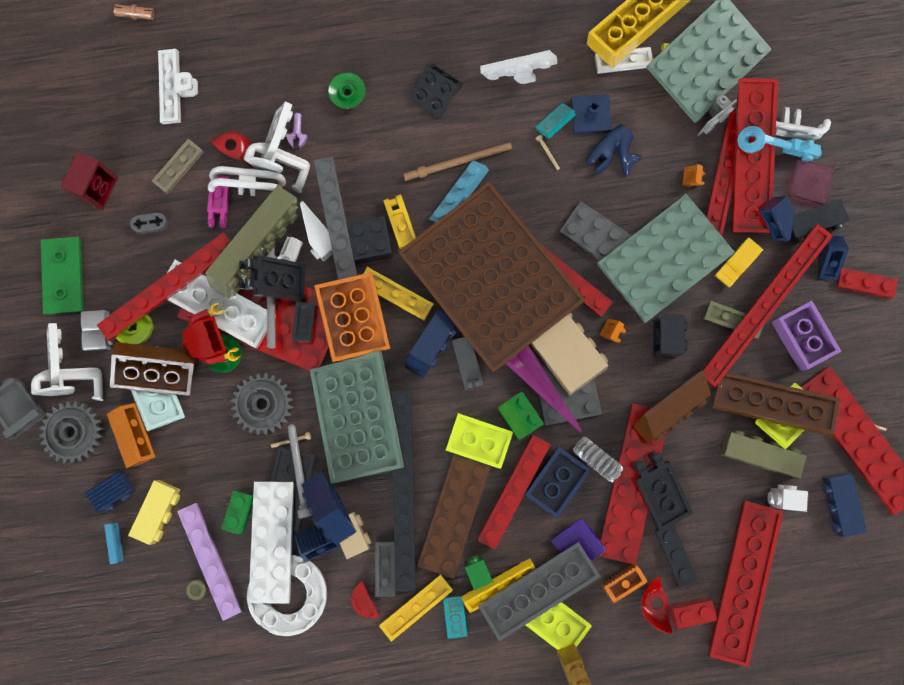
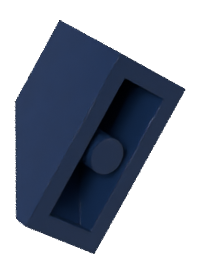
(778, 217)
(832, 258)

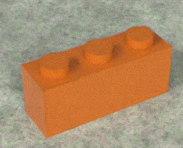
(130, 435)

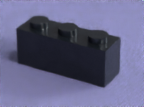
(827, 216)

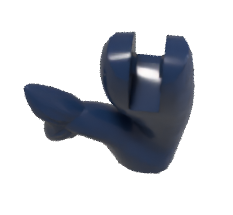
(618, 137)

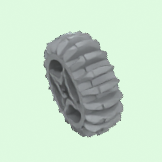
(598, 459)

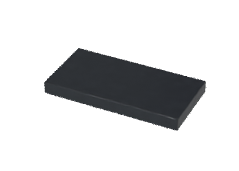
(284, 472)

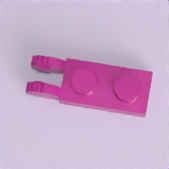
(218, 204)

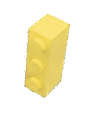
(155, 512)

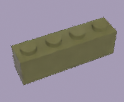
(763, 455)

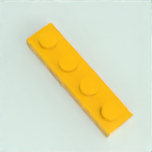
(401, 296)
(501, 582)
(415, 607)

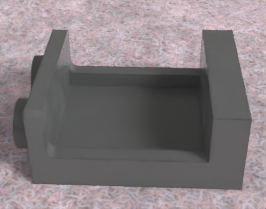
(18, 408)

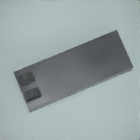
(467, 363)
(385, 569)

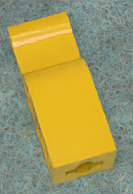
(738, 262)

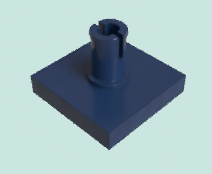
(591, 114)

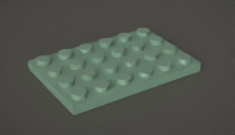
(708, 58)
(665, 258)
(356, 418)

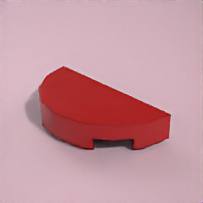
(363, 603)

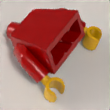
(204, 339)

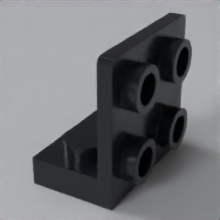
(435, 89)

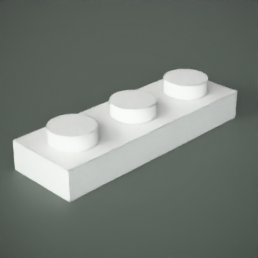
(636, 59)

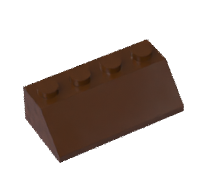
(151, 369)
(673, 408)

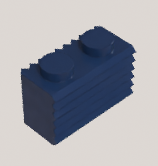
(110, 492)
(313, 543)

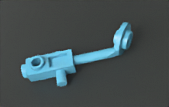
(805, 149)

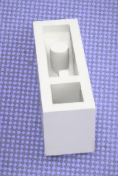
(317, 234)

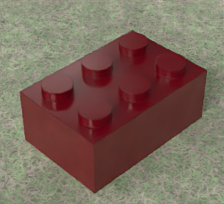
(89, 181)

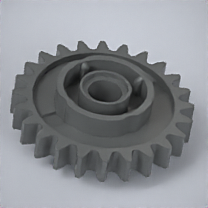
(248, 399)
(57, 432)

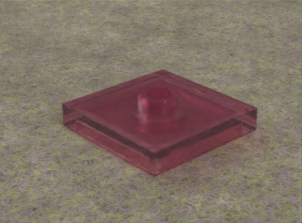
(811, 182)

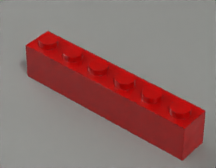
(513, 492)

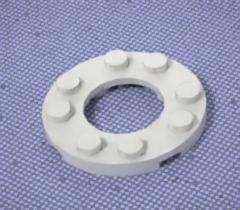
(307, 616)

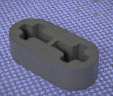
(149, 227)

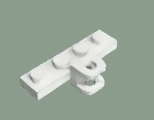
(520, 67)
(172, 86)

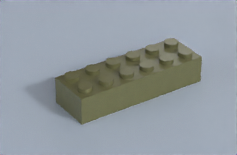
(253, 239)

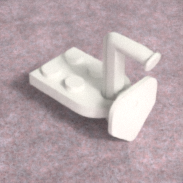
(271, 152)
(57, 376)

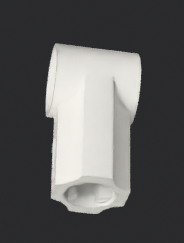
(290, 249)

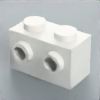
(788, 498)

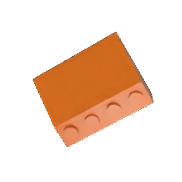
(352, 317)

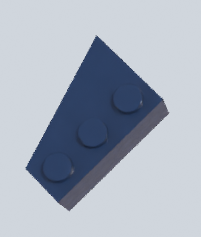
(430, 344)

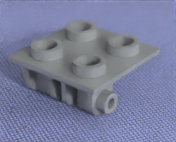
(719, 112)

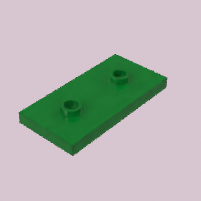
(62, 275)

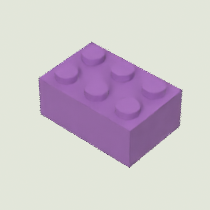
(806, 336)

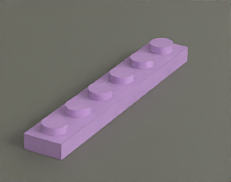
(209, 561)

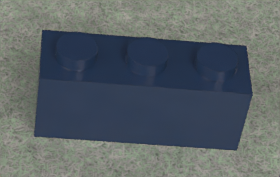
(844, 505)

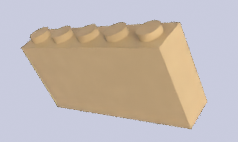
(570, 355)

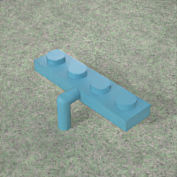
(461, 190)

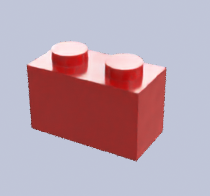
(692, 613)

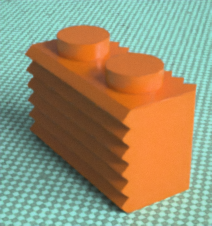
(624, 583)

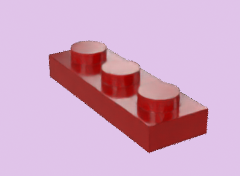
(867, 283)

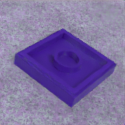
(580, 533)

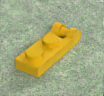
(400, 221)

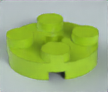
(140, 335)

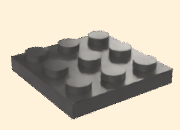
(581, 404)

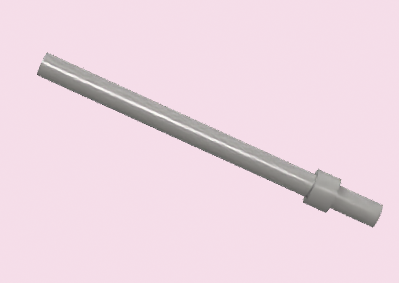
(271, 313)

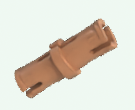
(133, 12)

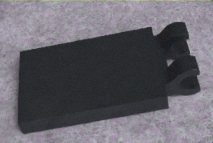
(274, 278)
(661, 491)

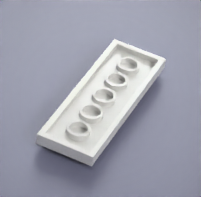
(241, 316)
(271, 542)

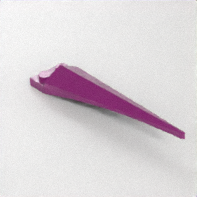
(530, 370)

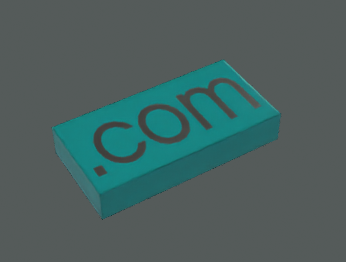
(555, 121)
(455, 617)

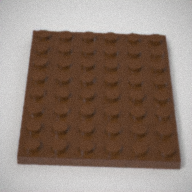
(491, 276)

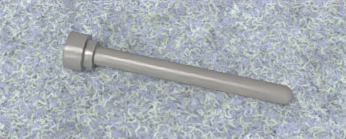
(303, 510)

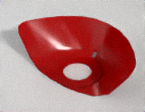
(240, 150)
(660, 617)

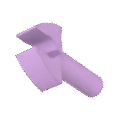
(297, 132)

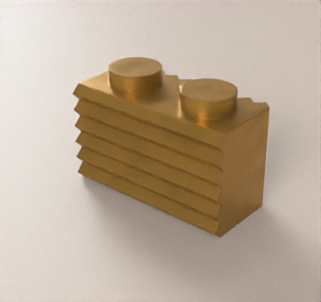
(573, 665)

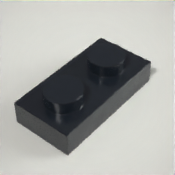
(303, 322)

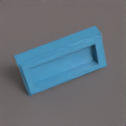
(114, 543)

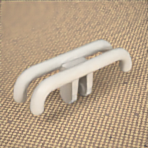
(798, 131)
(247, 179)

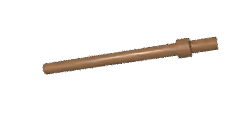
(423, 171)

